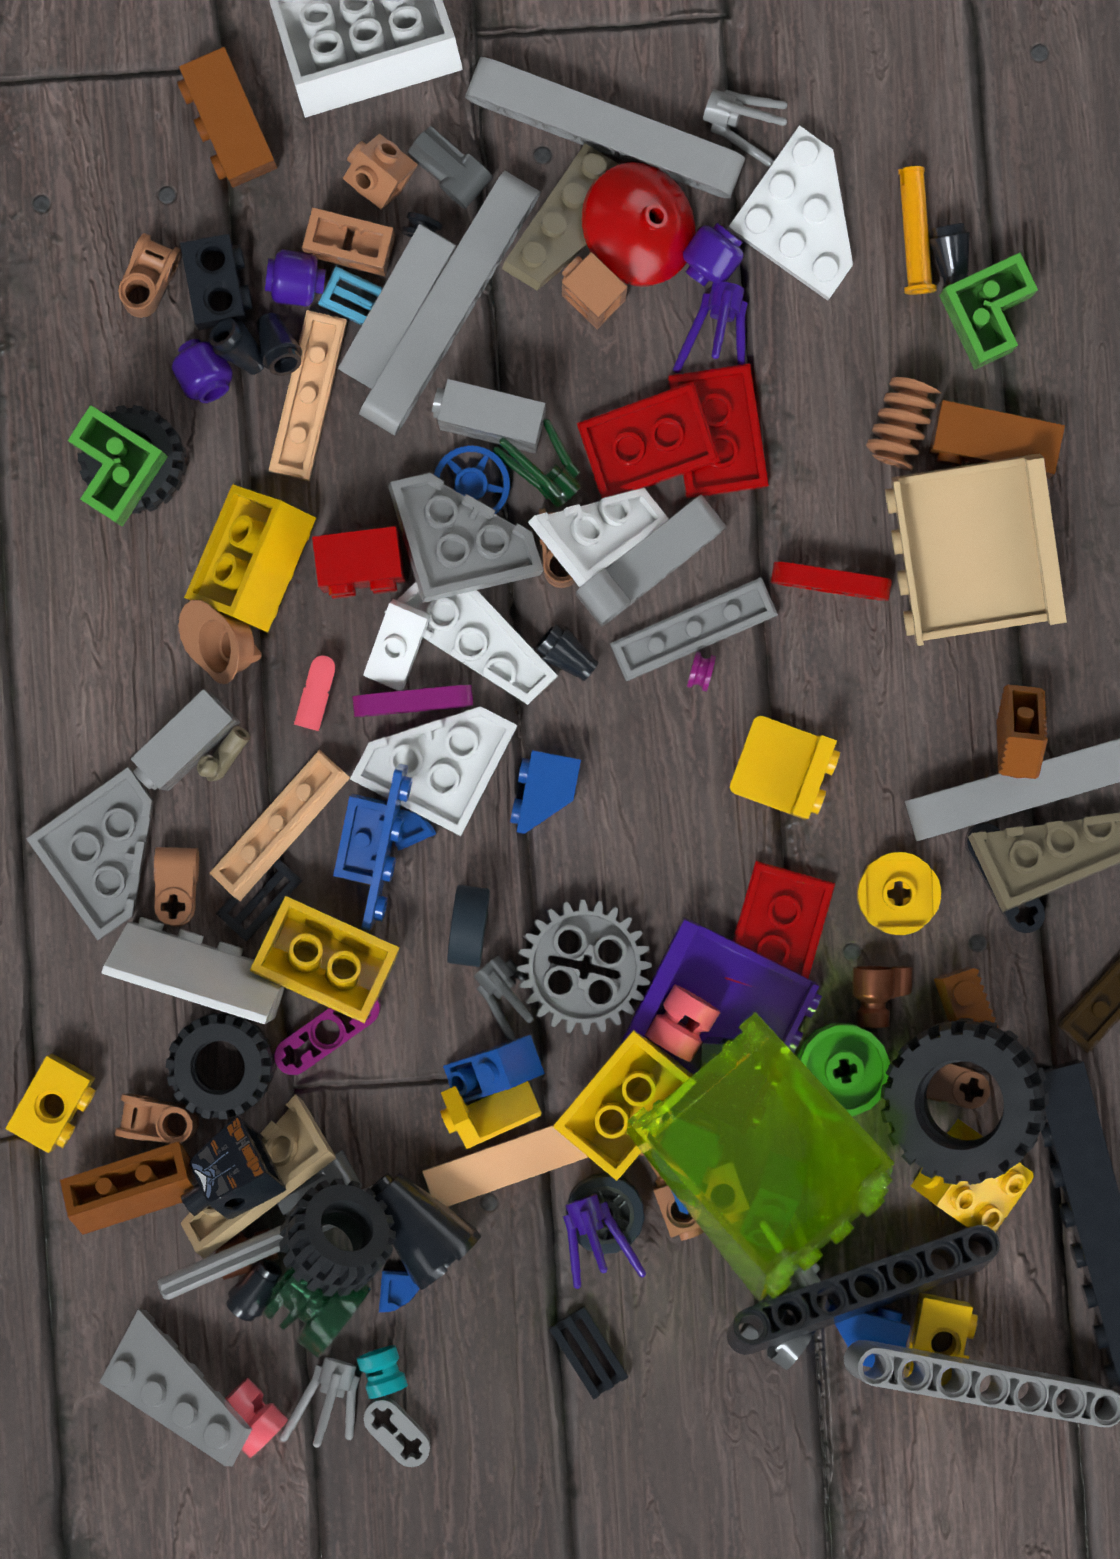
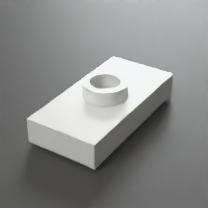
(396, 645)

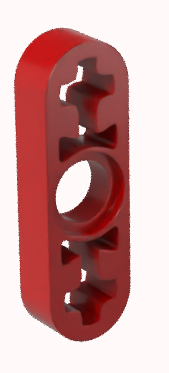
(831, 581)

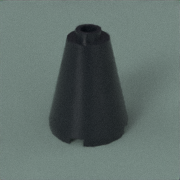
(426, 1230)

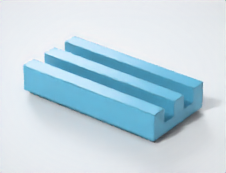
(341, 310)

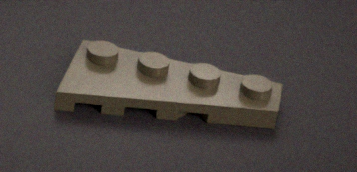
(1046, 857)

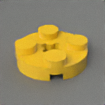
(915, 910)

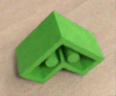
(977, 308)
(126, 462)

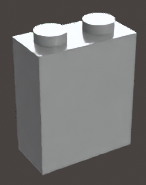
(489, 415)
(183, 742)

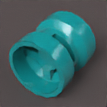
(382, 1371)

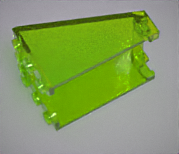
(763, 1158)

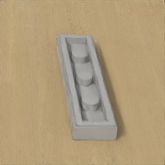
(397, 305)
(693, 629)

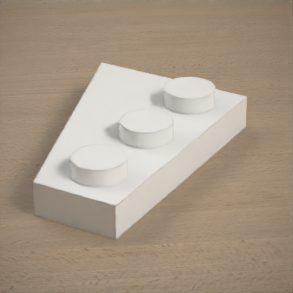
(598, 533)

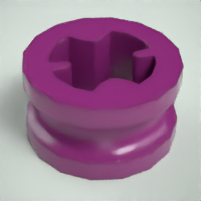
(701, 671)

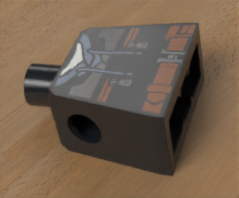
(232, 1173)

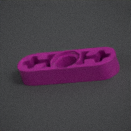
(412, 701)
(308, 1058)

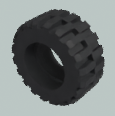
(920, 1135)

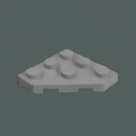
(458, 540)
(100, 851)

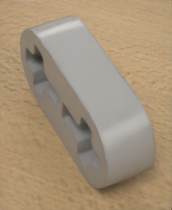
(404, 1424)

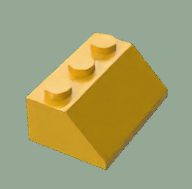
(250, 557)
(325, 959)
(625, 1084)

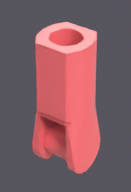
(315, 693)

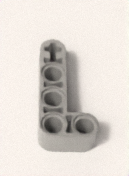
(650, 561)

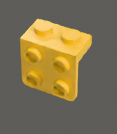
(784, 767)
(978, 1203)

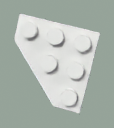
(800, 215)
(447, 761)

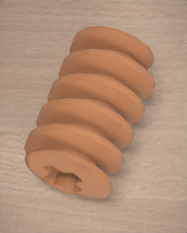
(901, 422)

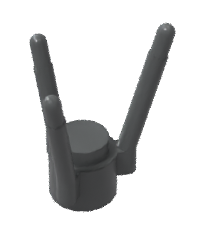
(497, 980)

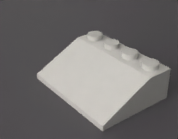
(363, 47)
(192, 970)

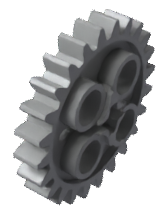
(575, 1004)

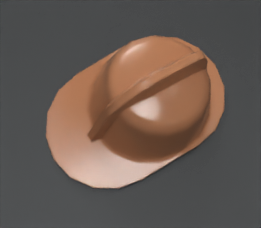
(216, 641)

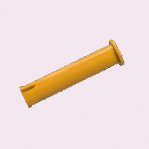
(916, 231)

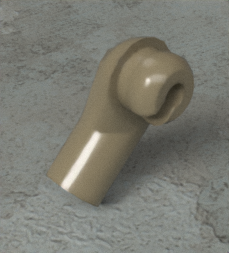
(218, 764)

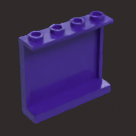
(700, 962)

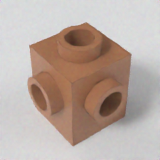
(379, 170)

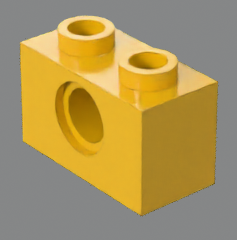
(31, 1118)
(938, 1315)

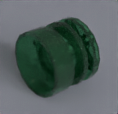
(322, 1314)

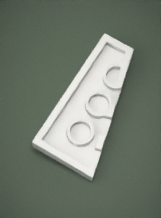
(483, 641)

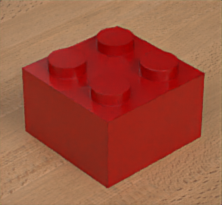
(359, 561)

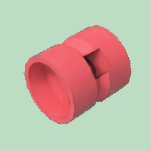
(675, 1036)
(263, 1418)

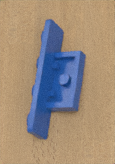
(368, 840)

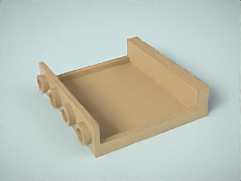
(976, 548)

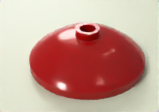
(620, 227)

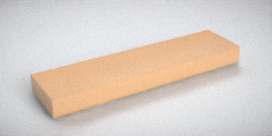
(308, 396)
(279, 825)
(500, 1165)

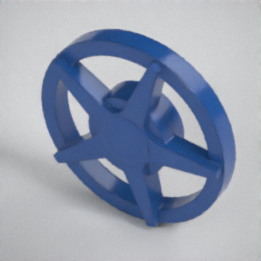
(473, 480)

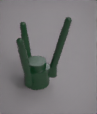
(556, 482)

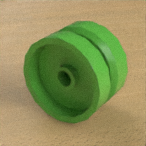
(866, 1060)

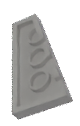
(172, 1391)

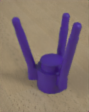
(725, 304)
(587, 1217)

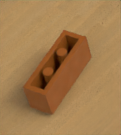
(225, 118)
(989, 435)
(128, 1188)

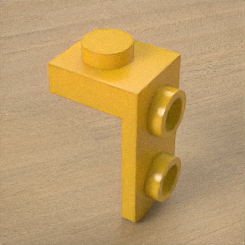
(489, 1115)

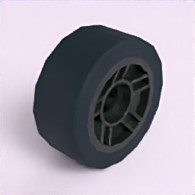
(468, 925)
(624, 1202)

